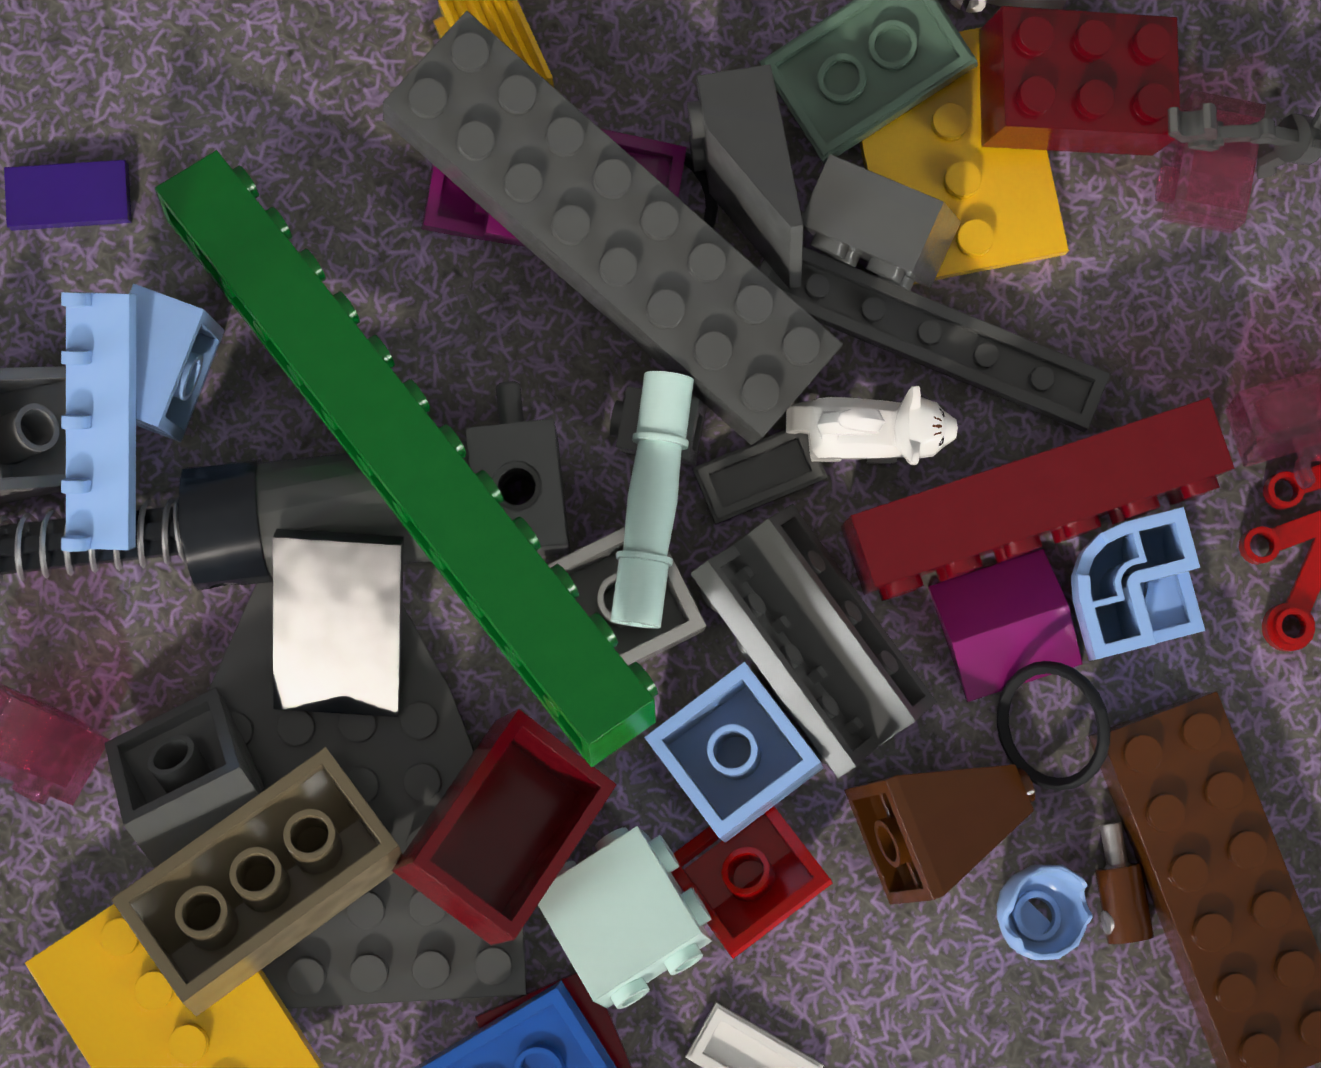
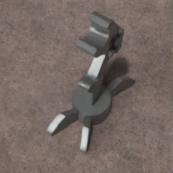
(1294, 139)

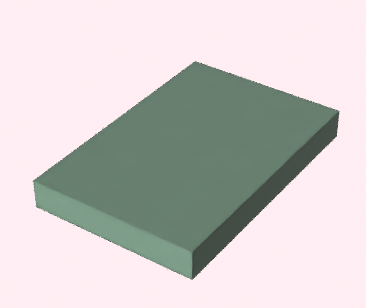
(866, 68)

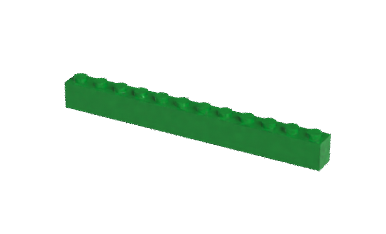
(411, 461)

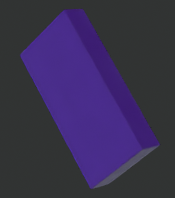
(67, 195)

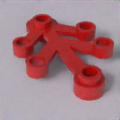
(1309, 577)

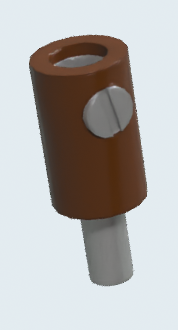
(1122, 891)

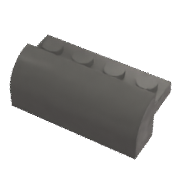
(813, 640)

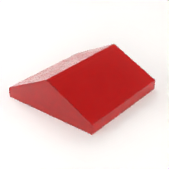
(750, 879)

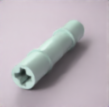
(652, 499)

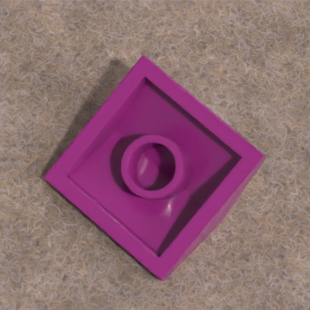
(1004, 622)

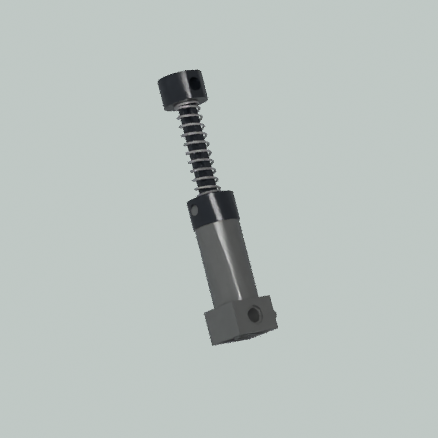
(232, 509)

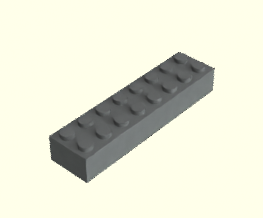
(609, 228)

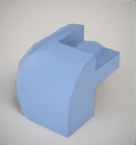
(1137, 585)

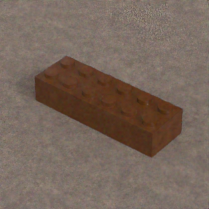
(1218, 883)

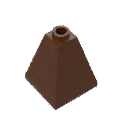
(937, 825)

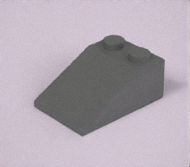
(747, 163)

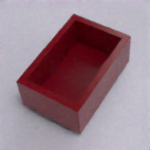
(1078, 80)
(505, 828)

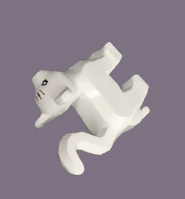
(872, 428)

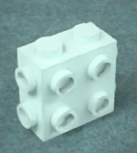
(625, 917)

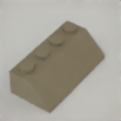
(259, 881)

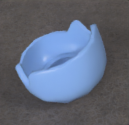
(1027, 928)

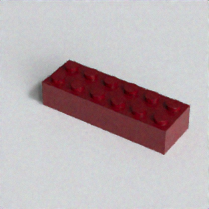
(1035, 496)

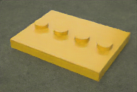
(997, 193)
(132, 1018)

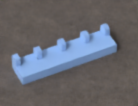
(100, 421)

